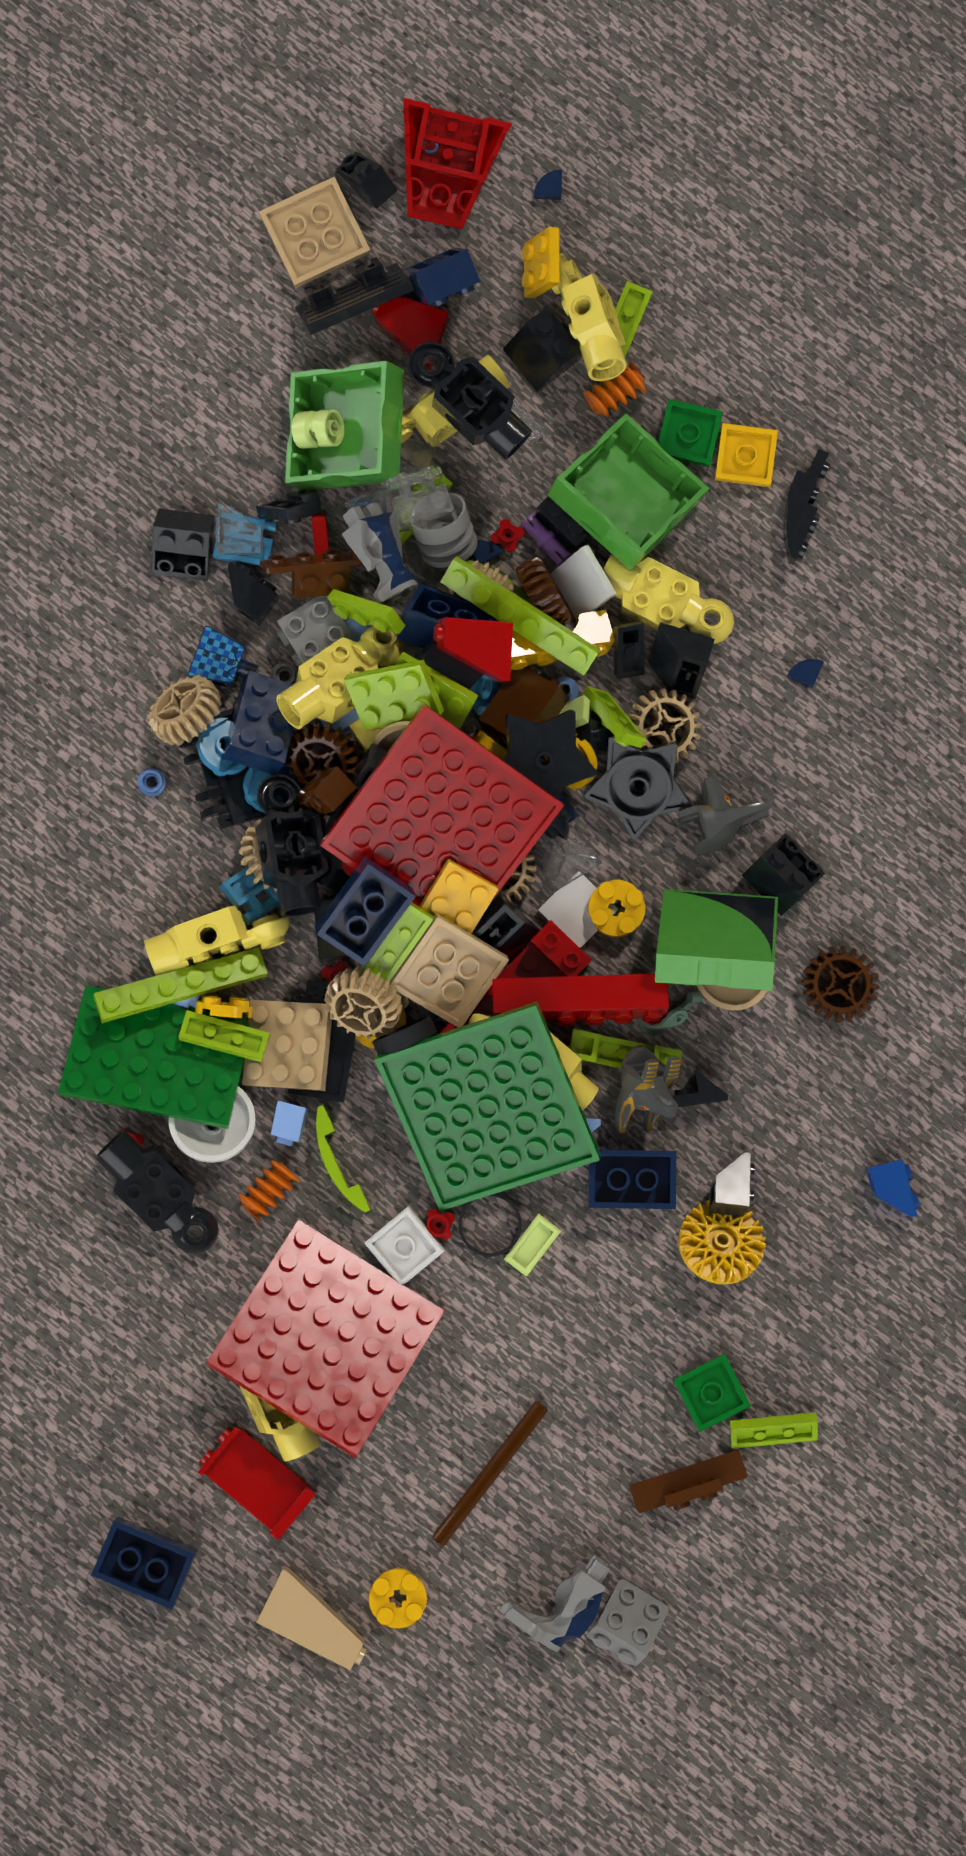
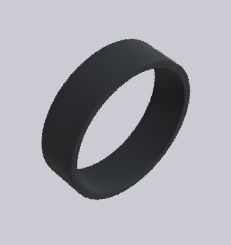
(405, 1036)
(496, 1253)

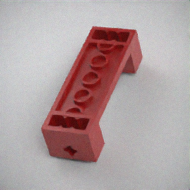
(547, 955)

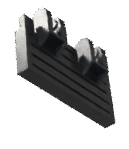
(352, 298)
(230, 789)
(340, 1051)

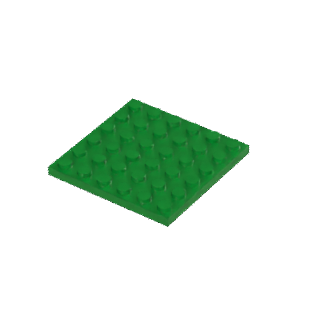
(488, 1107)

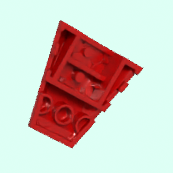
(447, 183)

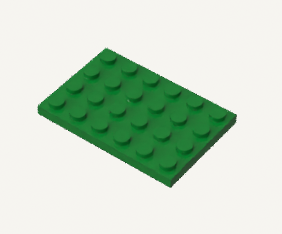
(147, 1068)

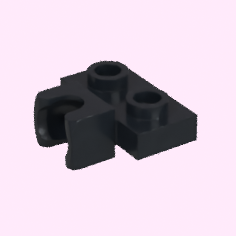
(298, 505)

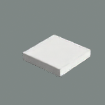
(583, 582)
(570, 910)
(404, 1246)

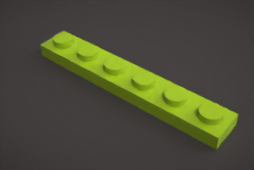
(525, 617)
(180, 985)

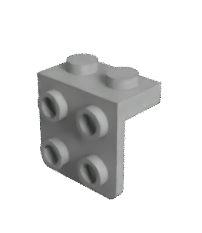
(311, 629)
(628, 1623)

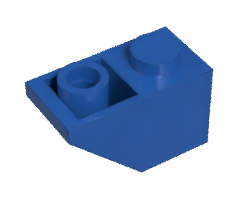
(891, 1185)

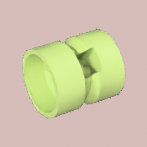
(318, 429)

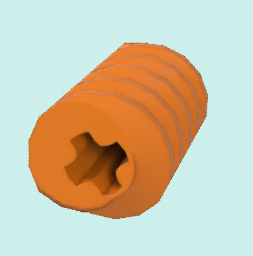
(615, 390)
(268, 1189)

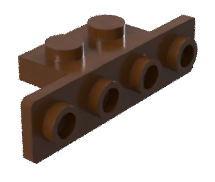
(314, 573)
(689, 1482)

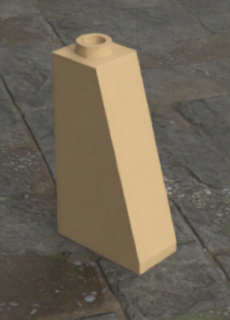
(310, 1622)

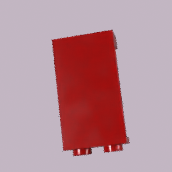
(257, 1480)

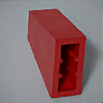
(411, 323)
(477, 644)

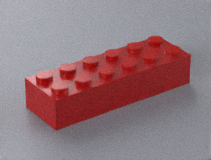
(586, 998)

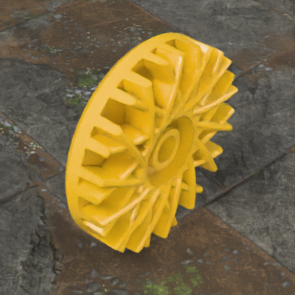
(720, 1246)

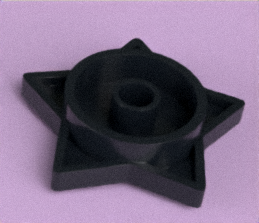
(552, 737)
(637, 804)

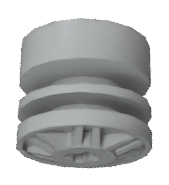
(446, 536)

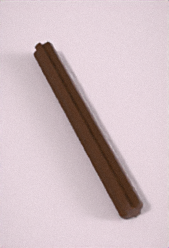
(489, 1473)

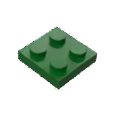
(690, 432)
(711, 1392)

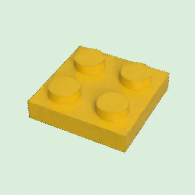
(541, 263)
(746, 455)
(459, 896)

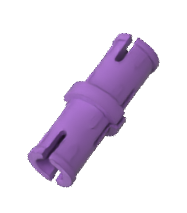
(545, 539)

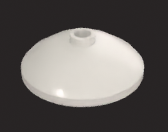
(218, 1144)

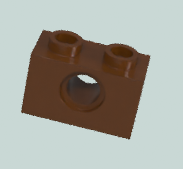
(326, 791)

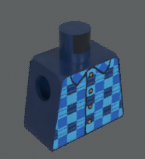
(220, 659)

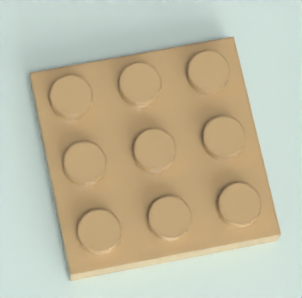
(314, 232)
(448, 971)
(296, 1046)

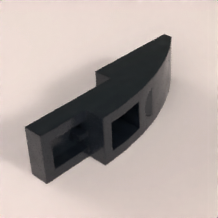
(799, 515)

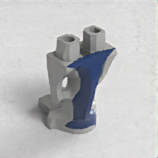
(378, 544)
(575, 1609)

